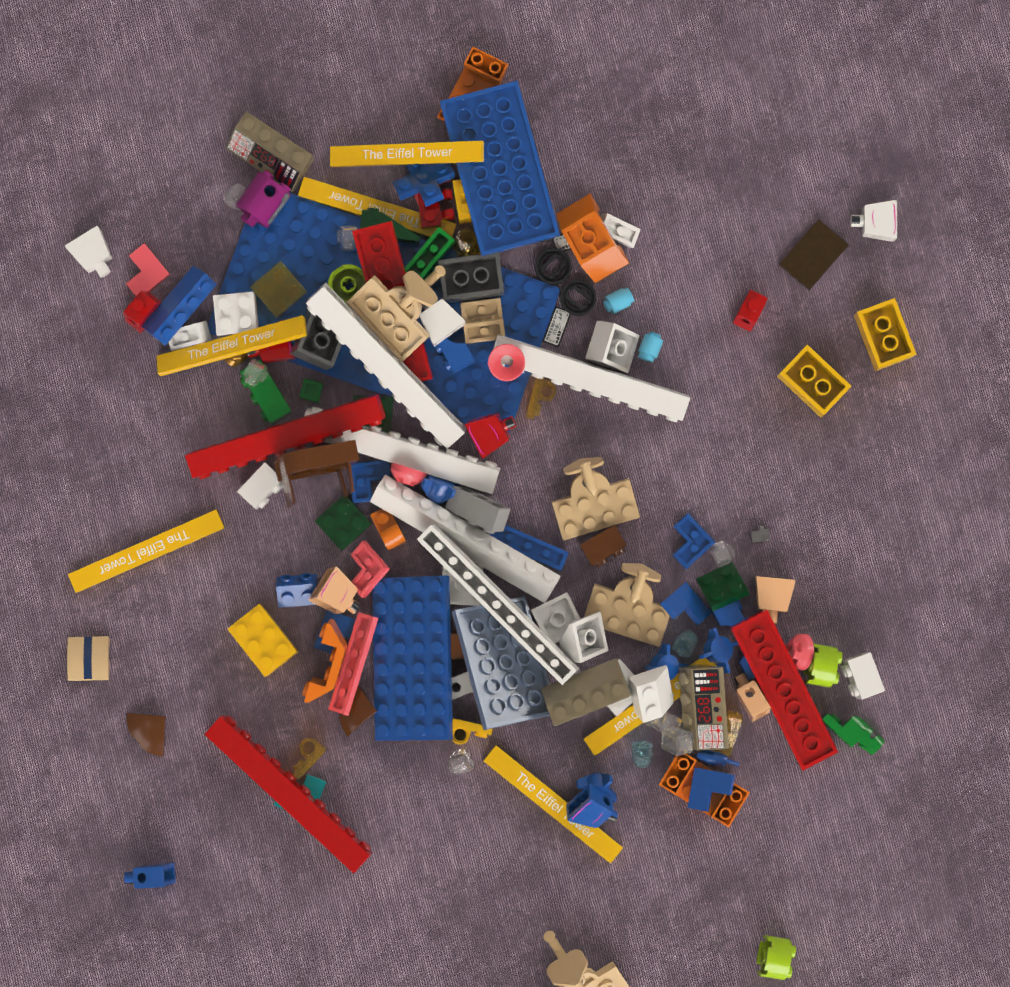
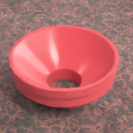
(506, 373)
(407, 475)
(801, 650)

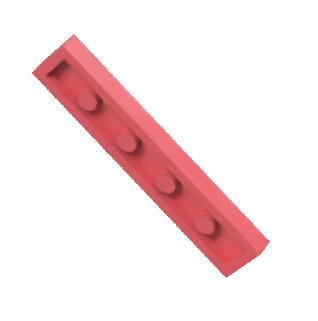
(353, 663)

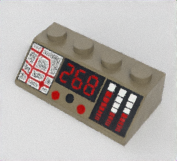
(269, 151)
(704, 706)

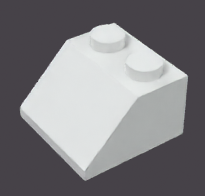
(612, 346)
(584, 638)
(651, 693)

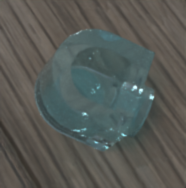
(685, 643)
(642, 753)

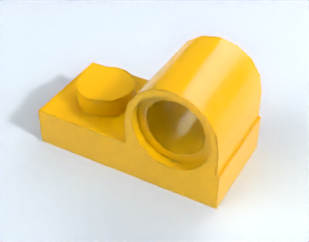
(468, 727)

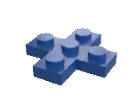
(425, 181)

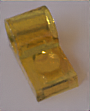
(469, 248)
(534, 408)
(734, 723)
(303, 766)

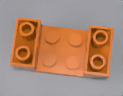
(479, 73)
(591, 239)
(333, 637)
(679, 781)

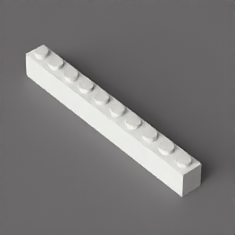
(385, 365)
(598, 381)
(420, 456)
(475, 543)
(498, 603)

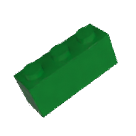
(433, 250)
(269, 399)

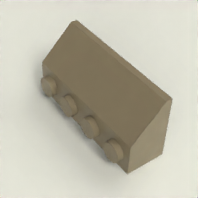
(586, 692)

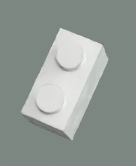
(260, 486)

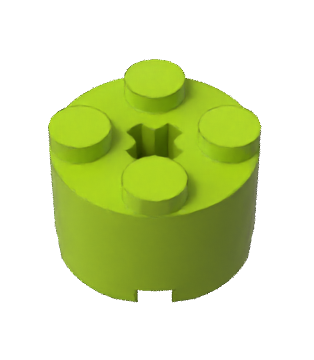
(344, 275)
(823, 666)
(775, 957)

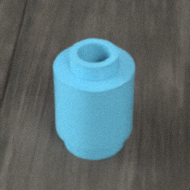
(618, 300)
(650, 347)

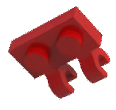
(431, 215)

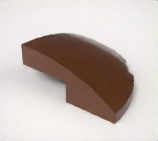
(360, 711)
(148, 732)

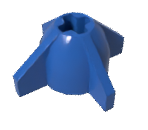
(438, 489)
(718, 650)
(664, 658)
(599, 780)

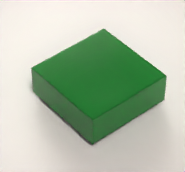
(311, 390)

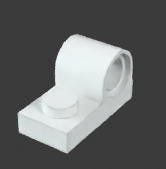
(620, 230)
(190, 335)

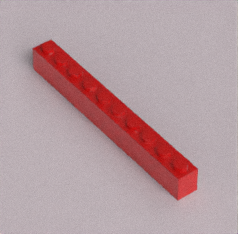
(284, 436)
(288, 793)

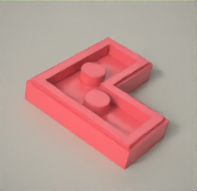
(151, 272)
(372, 568)

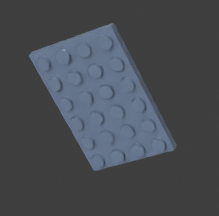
(500, 668)

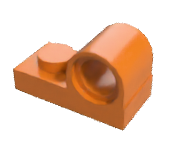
(388, 529)

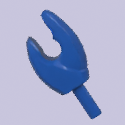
(716, 758)

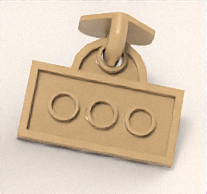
(390, 312)
(595, 503)
(631, 610)
(572, 969)

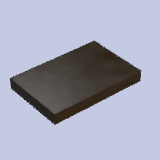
(813, 255)

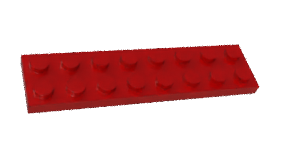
(381, 257)
(784, 689)

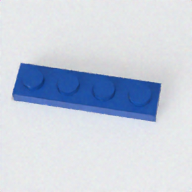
(532, 547)

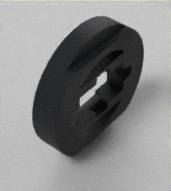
(557, 253)
(573, 285)

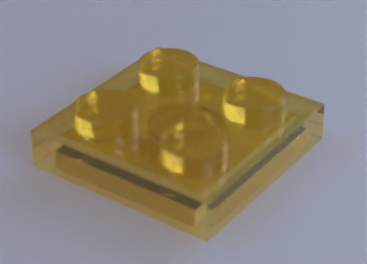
(278, 289)

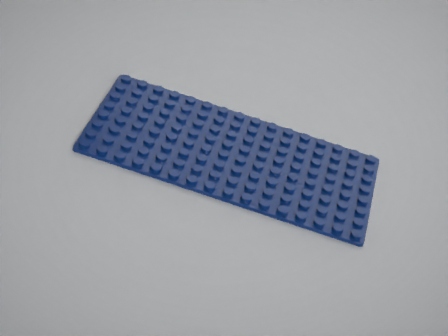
(307, 244)

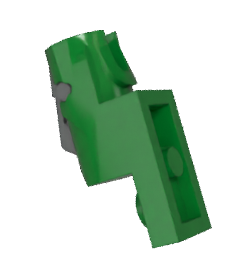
(855, 731)

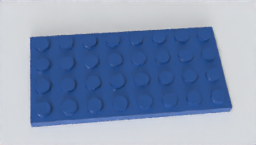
(508, 189)
(412, 659)

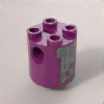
(259, 207)

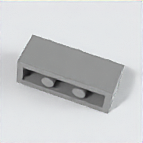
(478, 509)

